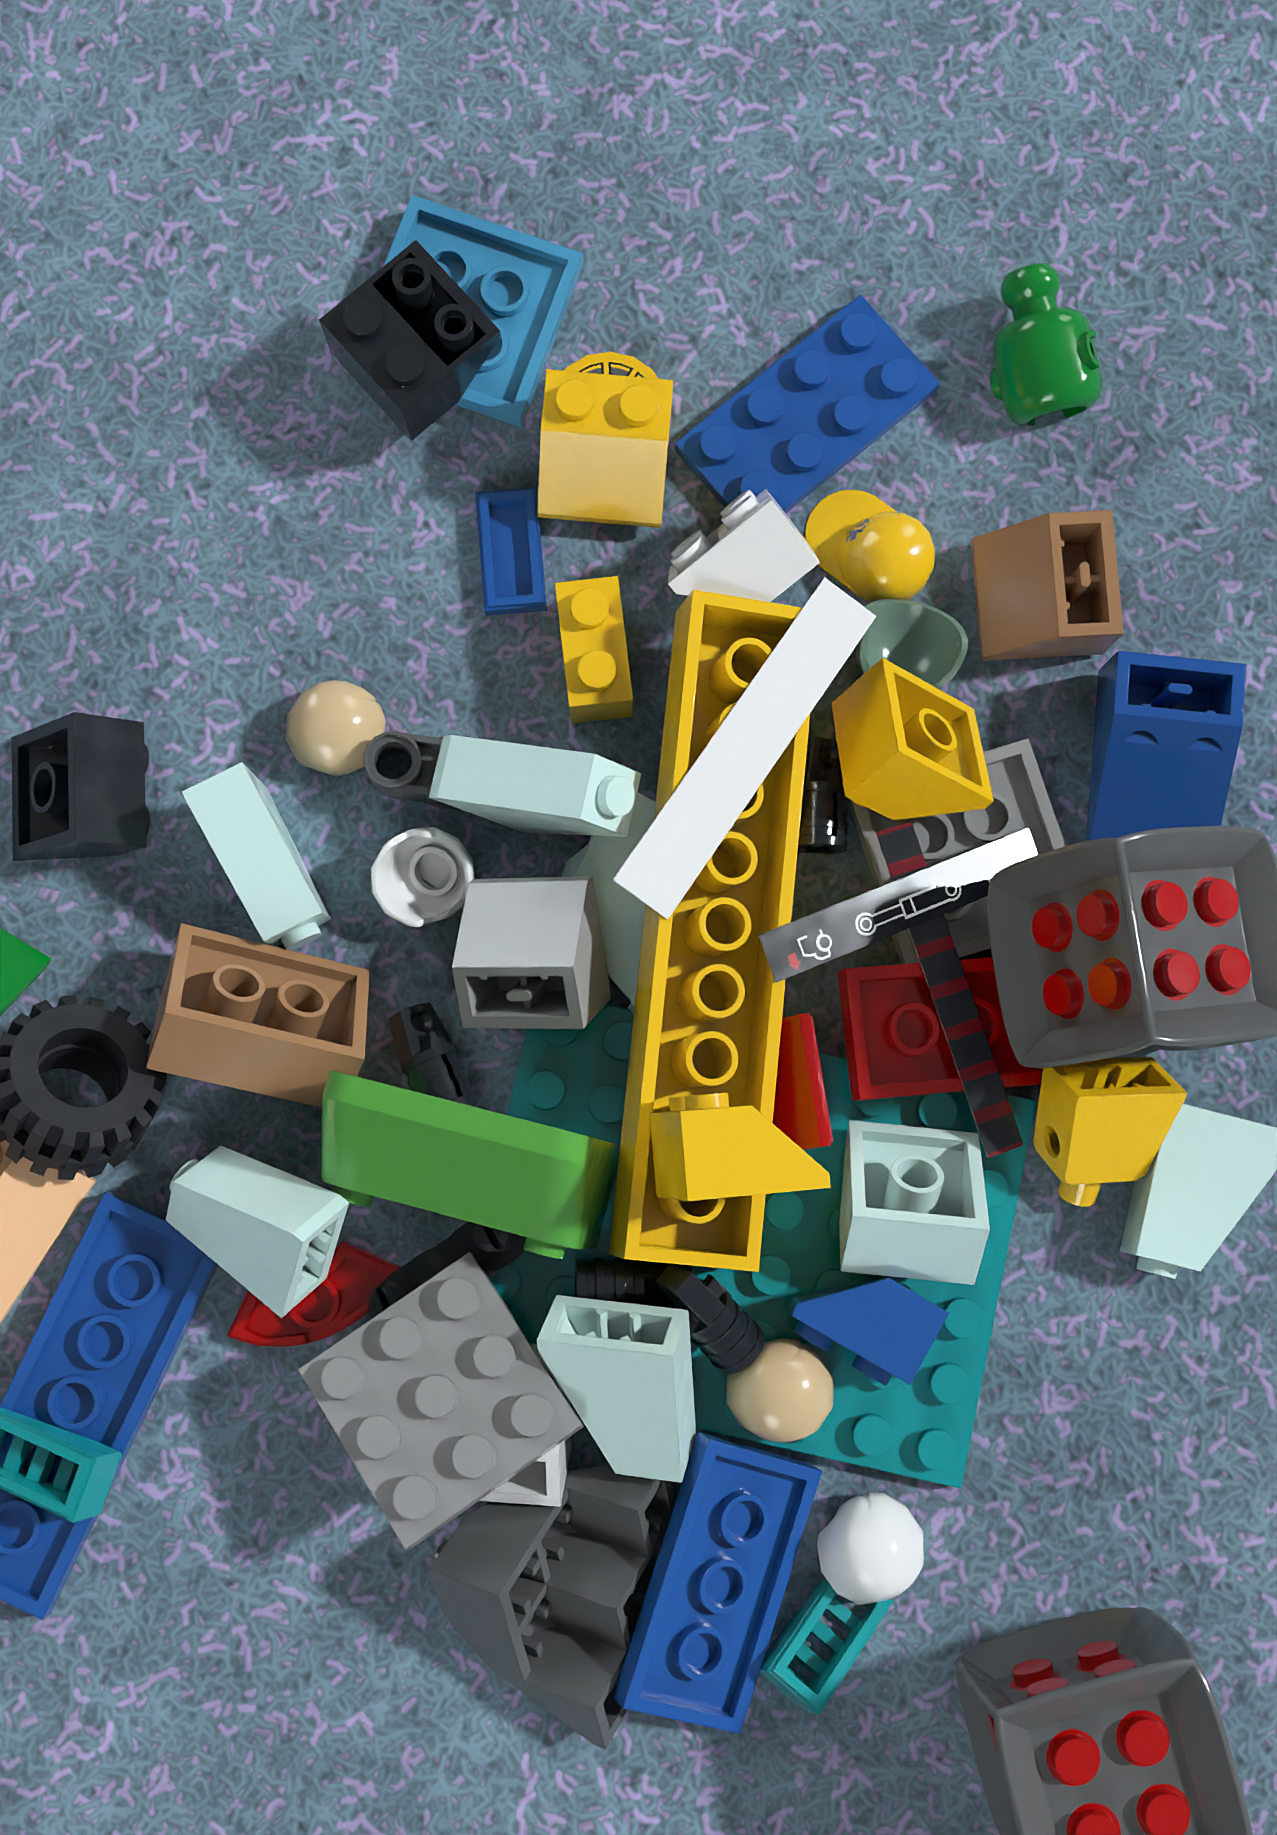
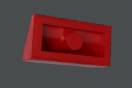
(800, 1090)

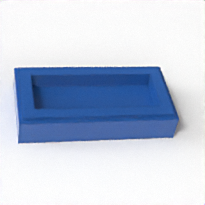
(511, 551)

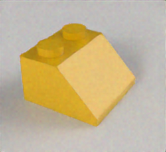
(604, 448)
(908, 747)
(725, 1152)

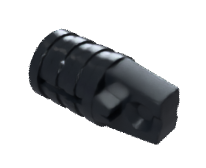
(823, 801)
(429, 1055)
(621, 1281)
(715, 1319)

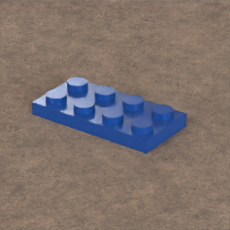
(809, 411)
(717, 1585)

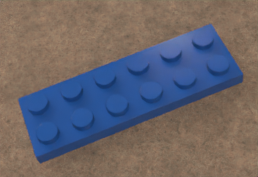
(96, 1373)

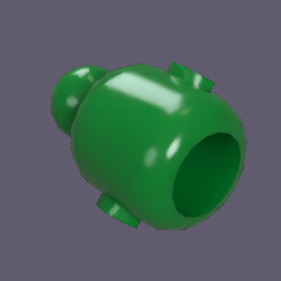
(1045, 354)

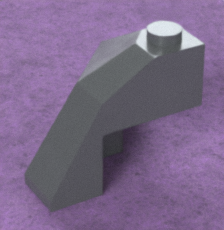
(558, 1590)

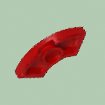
(324, 1311)

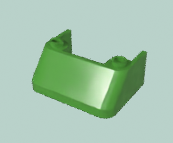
(465, 1163)

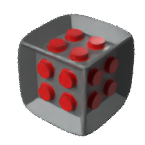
(1137, 945)
(1099, 1730)

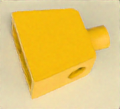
(1103, 1122)

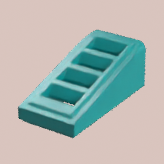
(80, 1479)
(829, 1674)

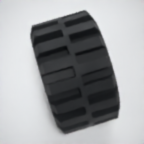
(89, 1042)

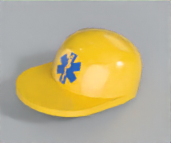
(870, 546)

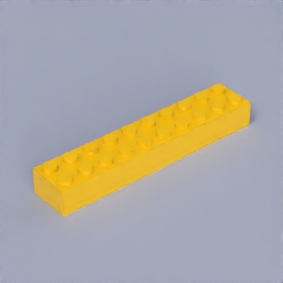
(704, 985)

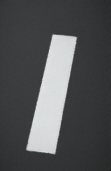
(744, 749)

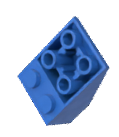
(1163, 742)

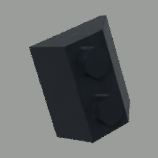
(79, 788)

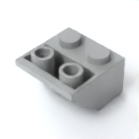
(530, 954)

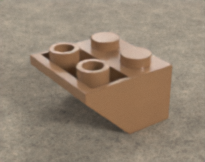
(1048, 587)

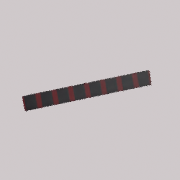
(955, 1005)

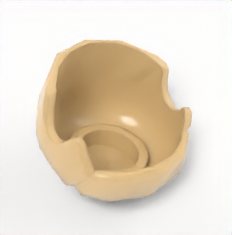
(333, 726)
(782, 1392)

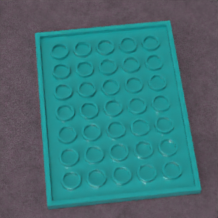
(910, 1430)

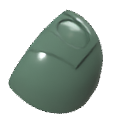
(914, 639)

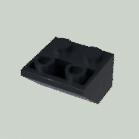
(410, 339)

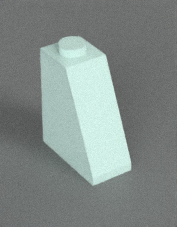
(536, 787)
(258, 856)
(1197, 1189)
(258, 1224)
(626, 1380)

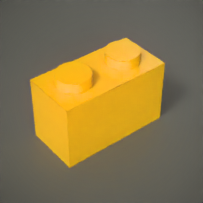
(594, 649)

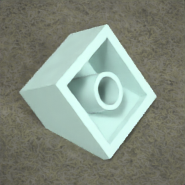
(912, 1203)

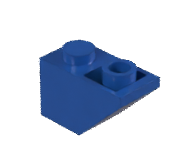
(874, 1319)

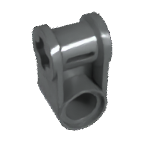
(419, 779)

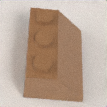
(258, 1016)

